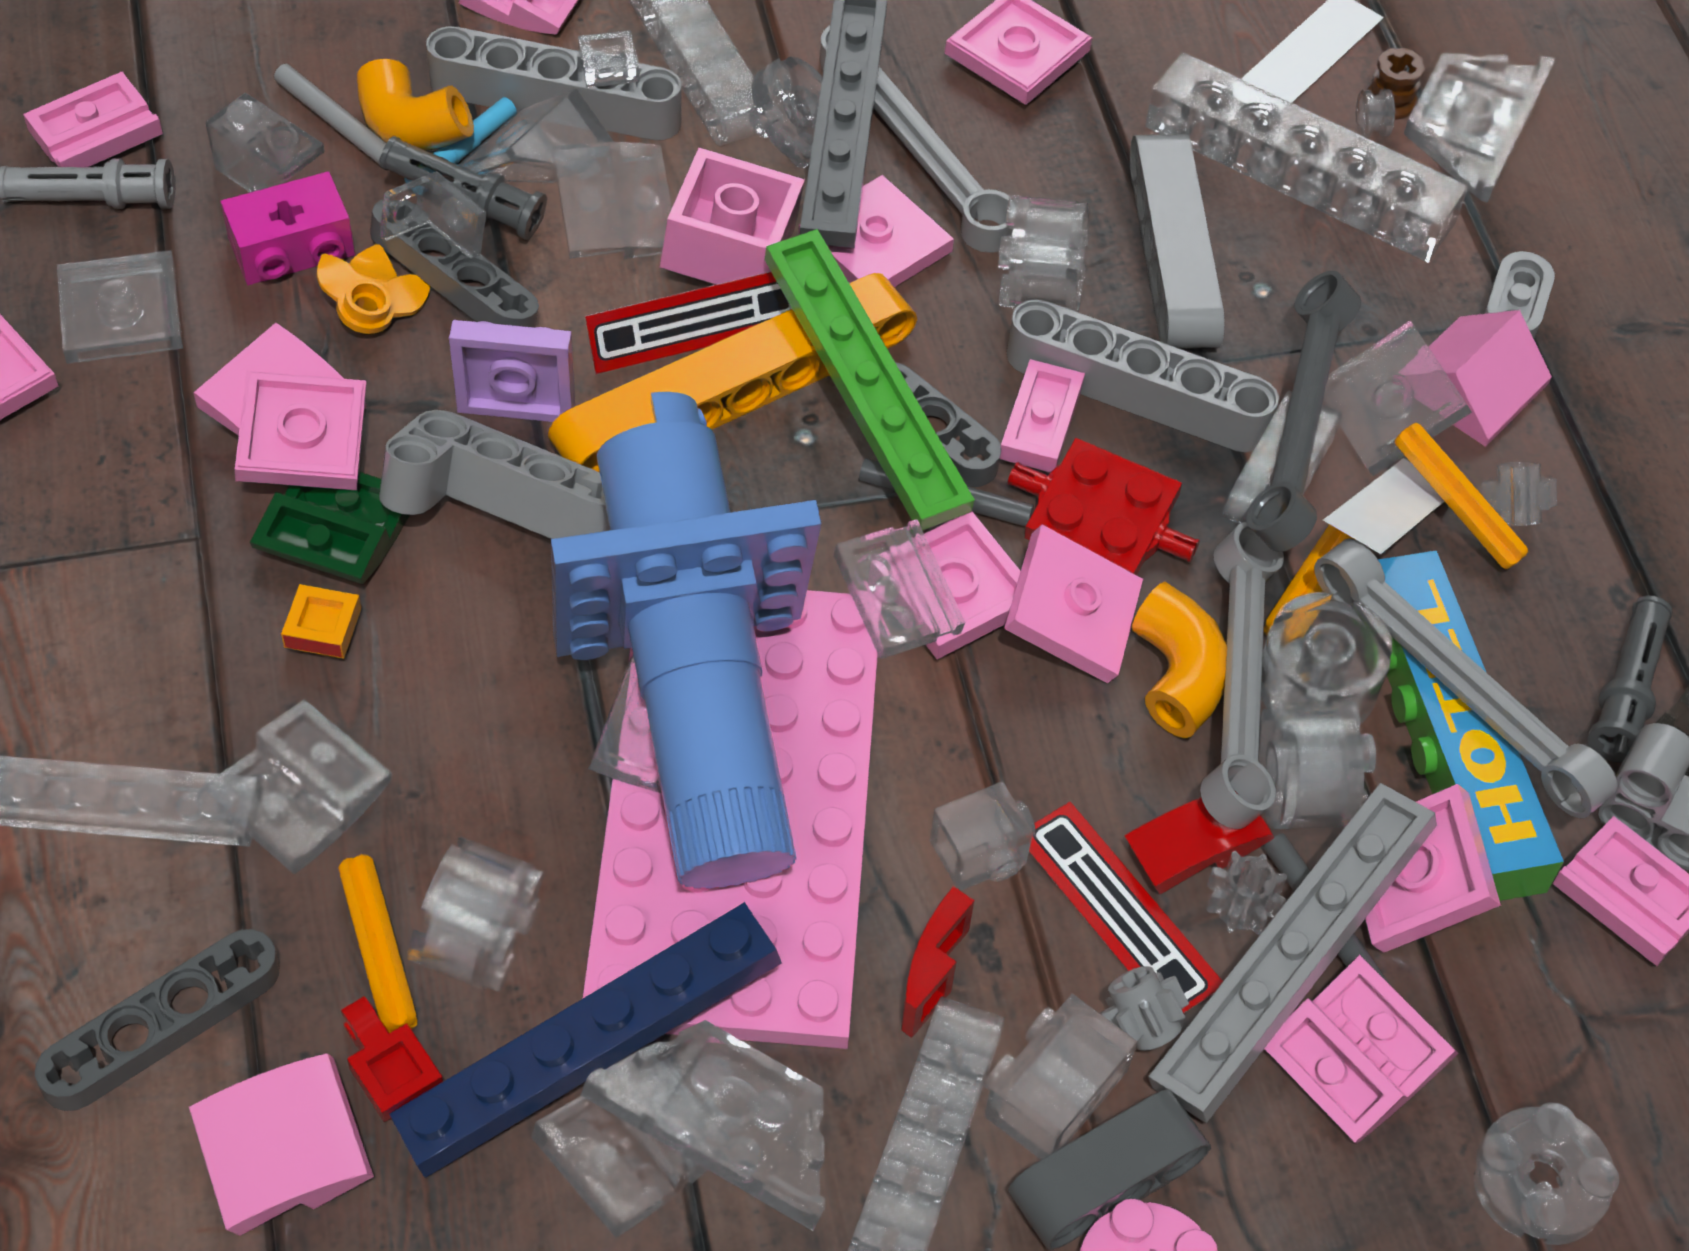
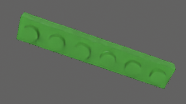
(869, 380)

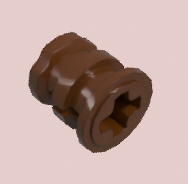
(1393, 75)

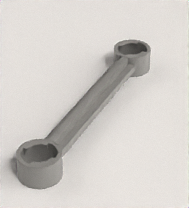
(940, 164)
(1247, 566)
(1572, 776)

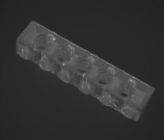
(1307, 156)

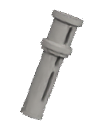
(113, 183)

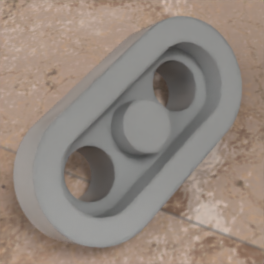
(1522, 285)

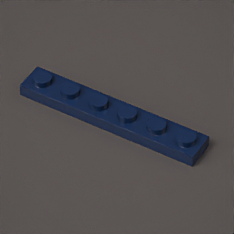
(584, 1038)

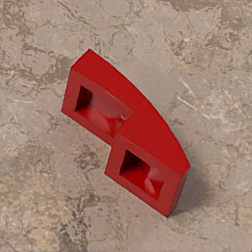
(1190, 841)
(931, 967)

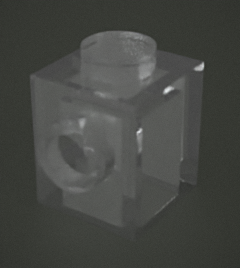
(982, 836)

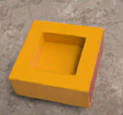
(321, 621)

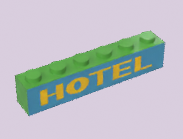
(1459, 747)

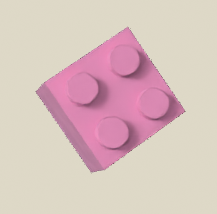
(728, 218)

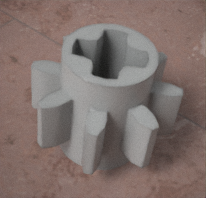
(1146, 1006)

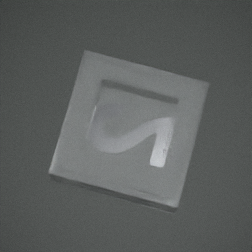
(608, 59)

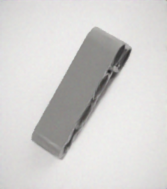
(491, 471)
(1655, 791)

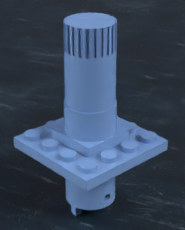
(684, 592)

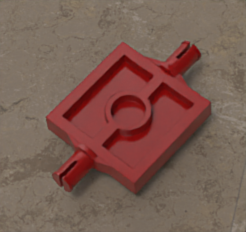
(1106, 506)

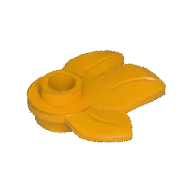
(370, 285)

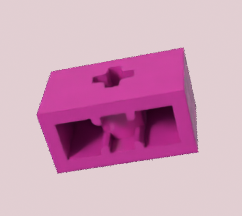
(287, 227)

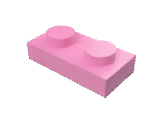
(1042, 416)

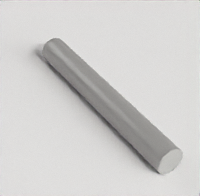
(330, 111)

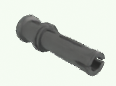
(490, 189)
(1628, 697)

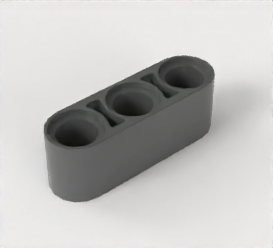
(1108, 1165)

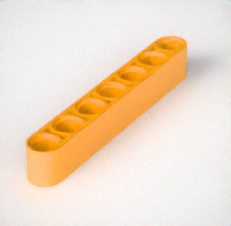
(727, 376)

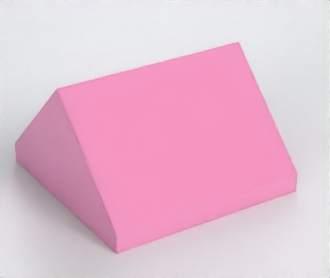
(1493, 369)

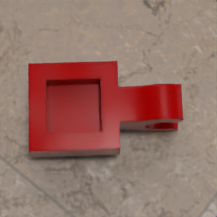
(389, 1065)

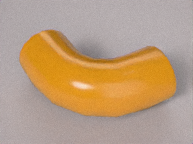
(421, 121)
(1195, 659)

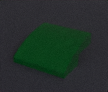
(331, 528)

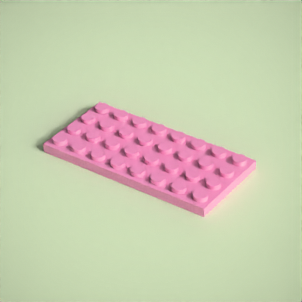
(820, 718)

